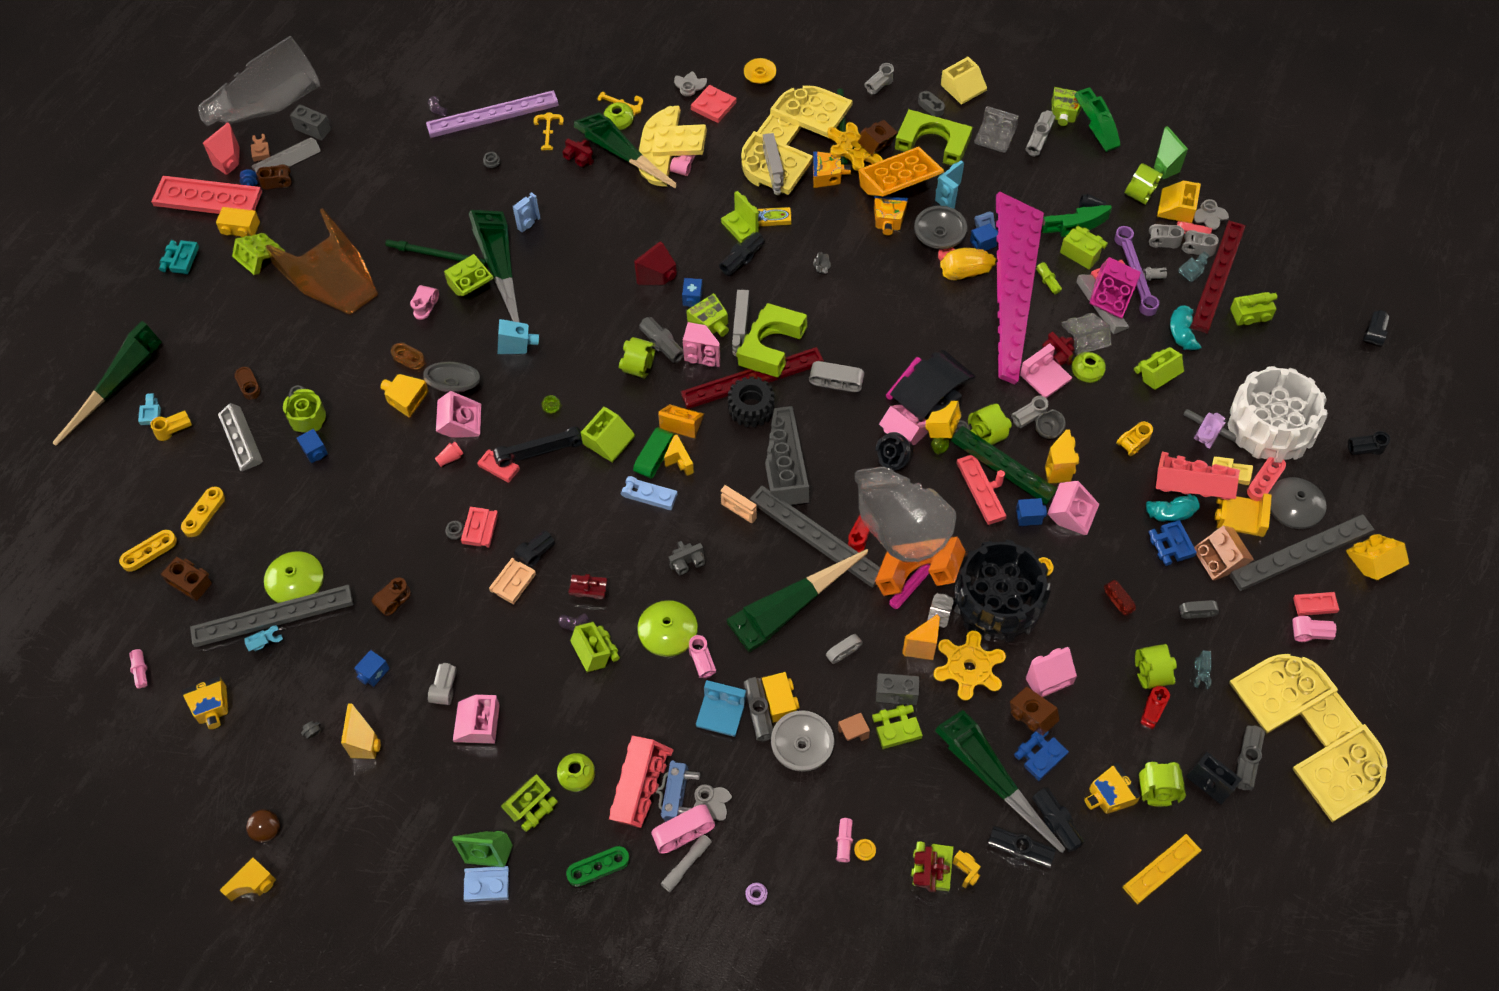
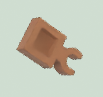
(260, 148)

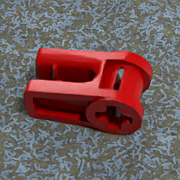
(858, 536)
(1155, 707)

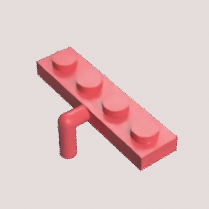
(983, 489)

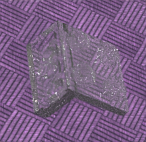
(996, 129)
(1088, 332)

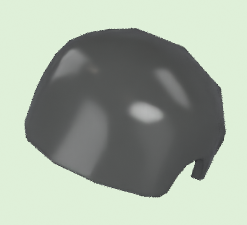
(1050, 424)

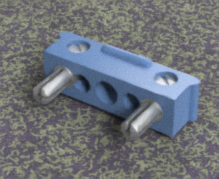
(675, 790)

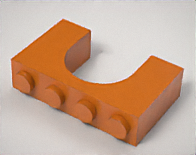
(943, 568)

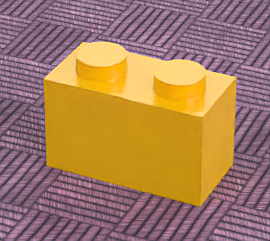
(237, 222)
(779, 695)

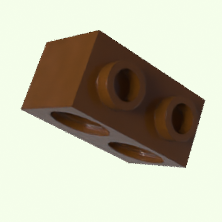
(185, 580)

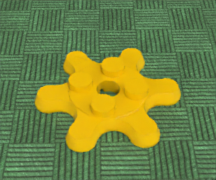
(845, 143)
(973, 653)

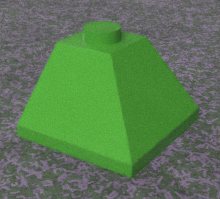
(1170, 154)
(484, 848)

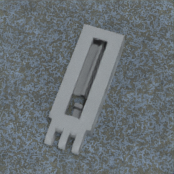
(773, 162)
(740, 319)

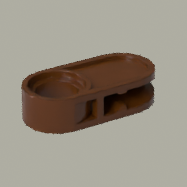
(246, 380)

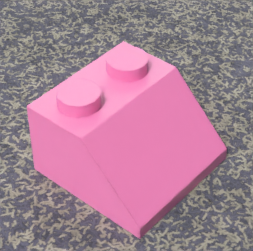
(458, 416)
(904, 422)
(1073, 507)

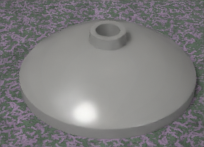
(805, 729)

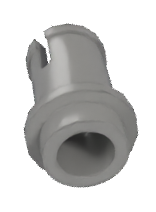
(1154, 273)

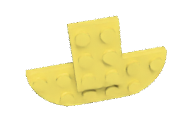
(665, 139)

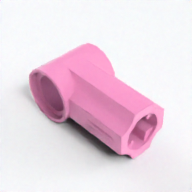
(682, 164)
(1308, 629)
(701, 658)

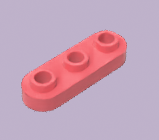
(1266, 472)

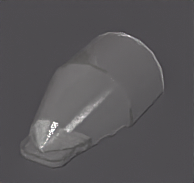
(264, 87)
(902, 515)

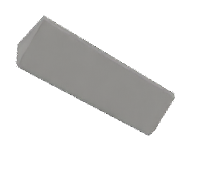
(290, 155)
(1086, 284)
(240, 437)

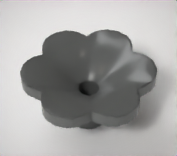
(822, 263)

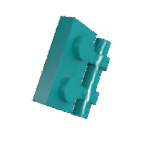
(183, 256)

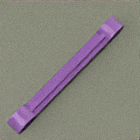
(1133, 262)

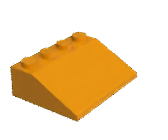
(898, 172)

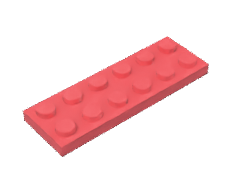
(204, 195)

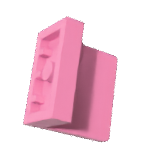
(1044, 372)

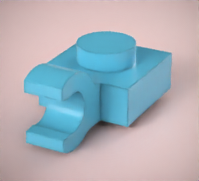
(149, 410)
(259, 639)

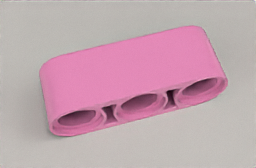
(683, 829)

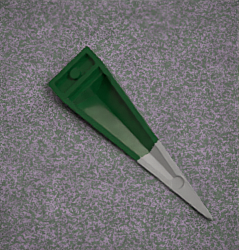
(492, 236)
(973, 749)

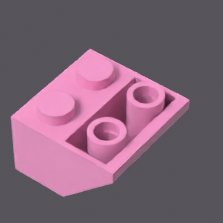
(701, 345)
(1051, 672)
(477, 719)

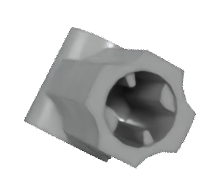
(880, 79)
(1030, 412)
(442, 691)

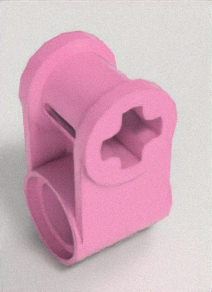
(424, 301)

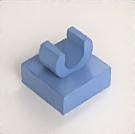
(984, 219)

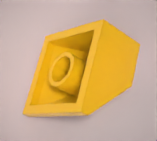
(358, 736)

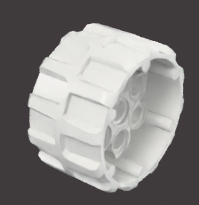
(1272, 413)

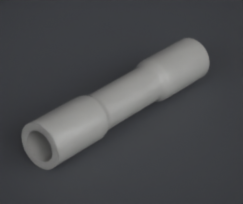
(677, 873)

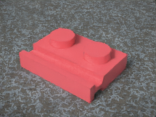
(479, 527)

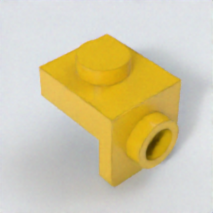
(968, 865)

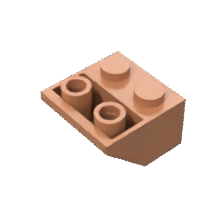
(1223, 552)

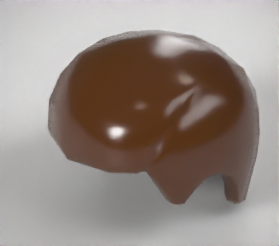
(262, 826)

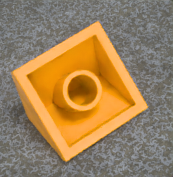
(680, 420)
(923, 640)

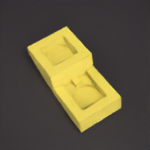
(1245, 470)

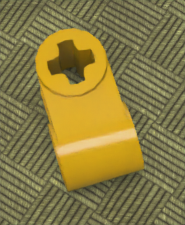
(1134, 440)

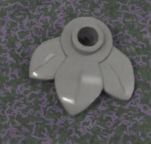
(689, 84)
(1210, 214)
(714, 802)

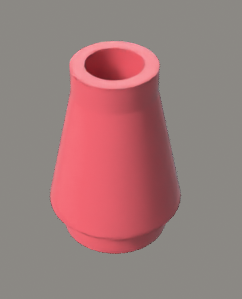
(449, 454)

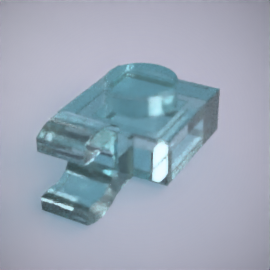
(1193, 268)
(1203, 665)

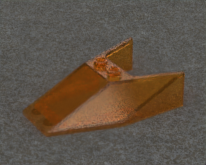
(329, 272)

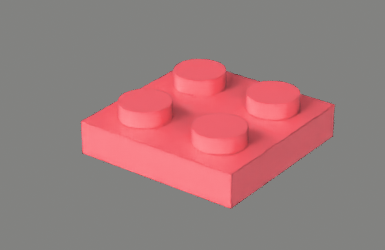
(713, 104)

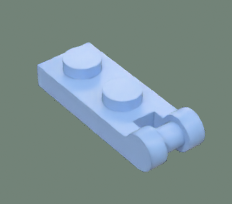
(649, 493)

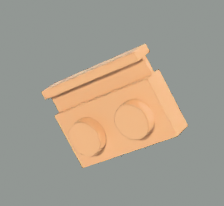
(738, 504)
(512, 581)

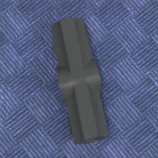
(662, 338)
(756, 698)
(1251, 746)

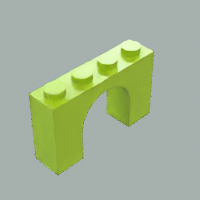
(919, 124)
(770, 321)

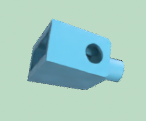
(514, 337)

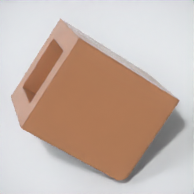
(854, 727)

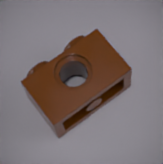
(877, 137)
(1034, 711)

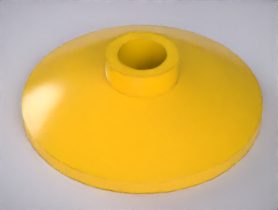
(760, 70)

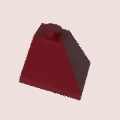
(655, 266)

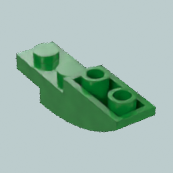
(1101, 118)
(1084, 217)

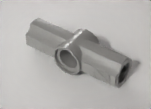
(1040, 133)

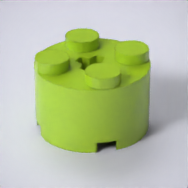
(1143, 183)
(637, 357)
(304, 410)
(990, 424)
(1155, 666)
(1161, 784)

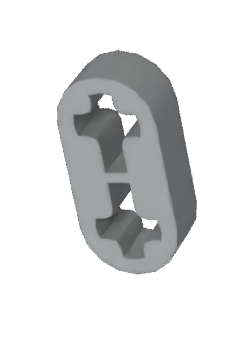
(844, 648)

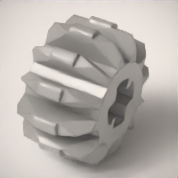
(942, 606)

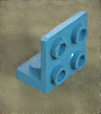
(721, 708)

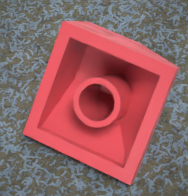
(223, 149)

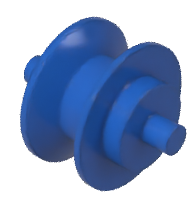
(248, 178)

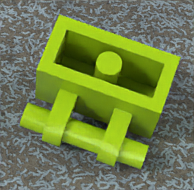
(1083, 246)
(1254, 308)
(1160, 367)
(593, 646)
(525, 798)

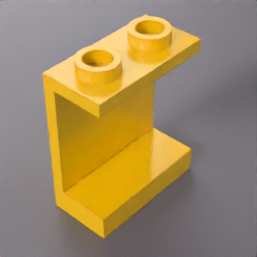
(1244, 514)

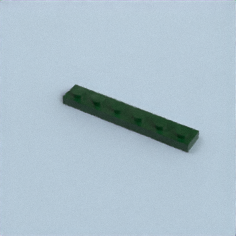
(1000, 461)

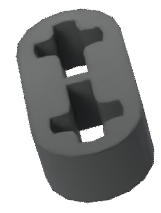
(931, 103)
(1199, 609)

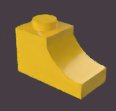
(944, 422)
(250, 879)

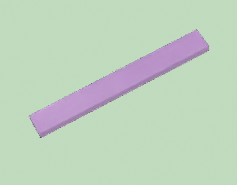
(492, 114)

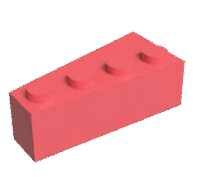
(1196, 477)
(638, 780)

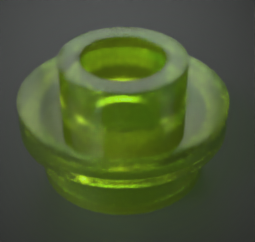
(548, 400)
(940, 445)

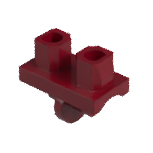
(579, 150)
(1063, 348)
(588, 586)
(933, 869)

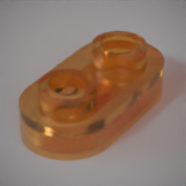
(409, 357)

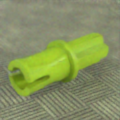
(1048, 278)

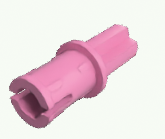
(138, 668)
(844, 840)

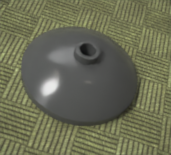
(942, 221)
(451, 377)
(1294, 510)

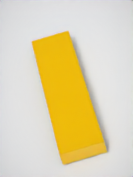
(1161, 869)

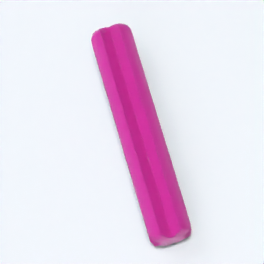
(913, 582)

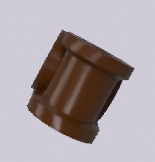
(272, 176)
(391, 597)

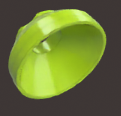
(622, 119)
(1088, 372)
(577, 781)

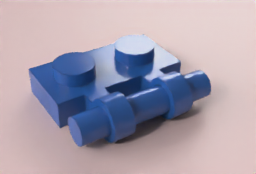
(1177, 539)
(1045, 759)

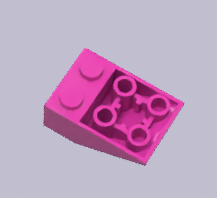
(1114, 287)

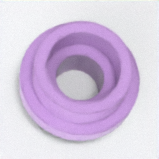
(756, 887)

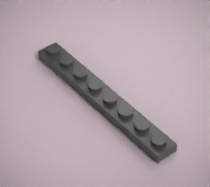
(814, 534)
(1301, 552)
(271, 615)

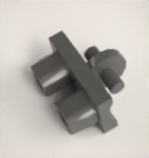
(685, 555)

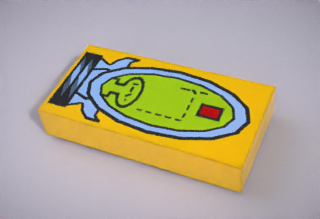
(774, 216)

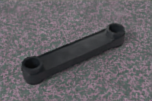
(506, 455)

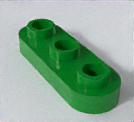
(587, 866)

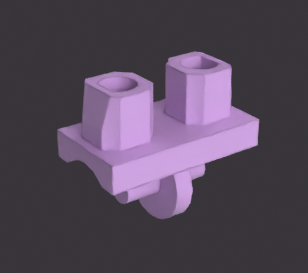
(1210, 429)

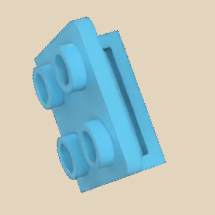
(948, 185)

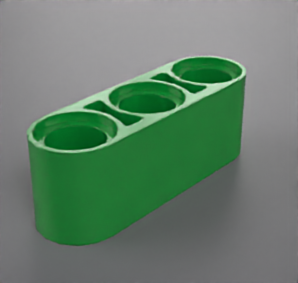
(653, 453)

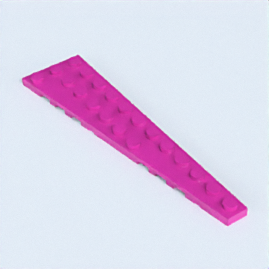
(1018, 242)

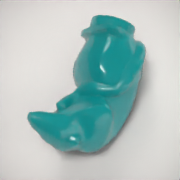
(1179, 325)
(1178, 509)

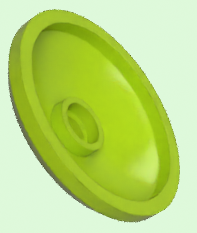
(303, 581)
(667, 638)

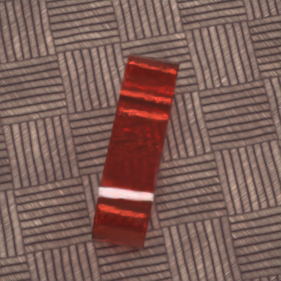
(1119, 597)

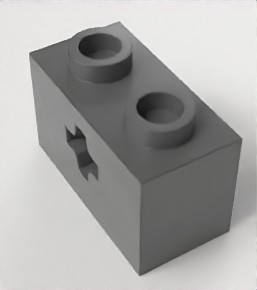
(310, 122)
(897, 689)

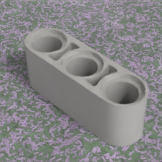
(836, 376)

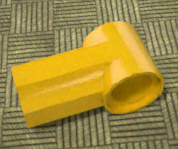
(165, 427)

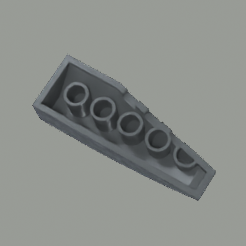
(785, 460)

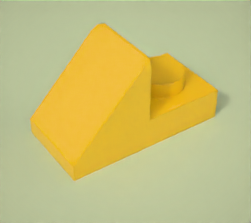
(677, 454)

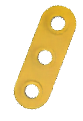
(201, 518)
(139, 553)

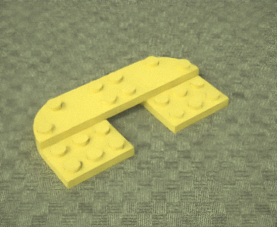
(806, 108)
(1352, 762)

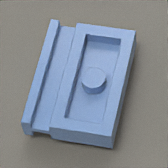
(526, 212)
(486, 884)

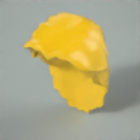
(966, 263)

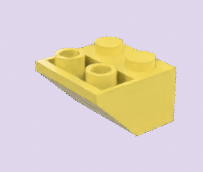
(963, 80)

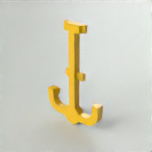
(636, 109)
(548, 117)

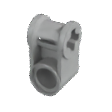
(1168, 236)
(1200, 243)

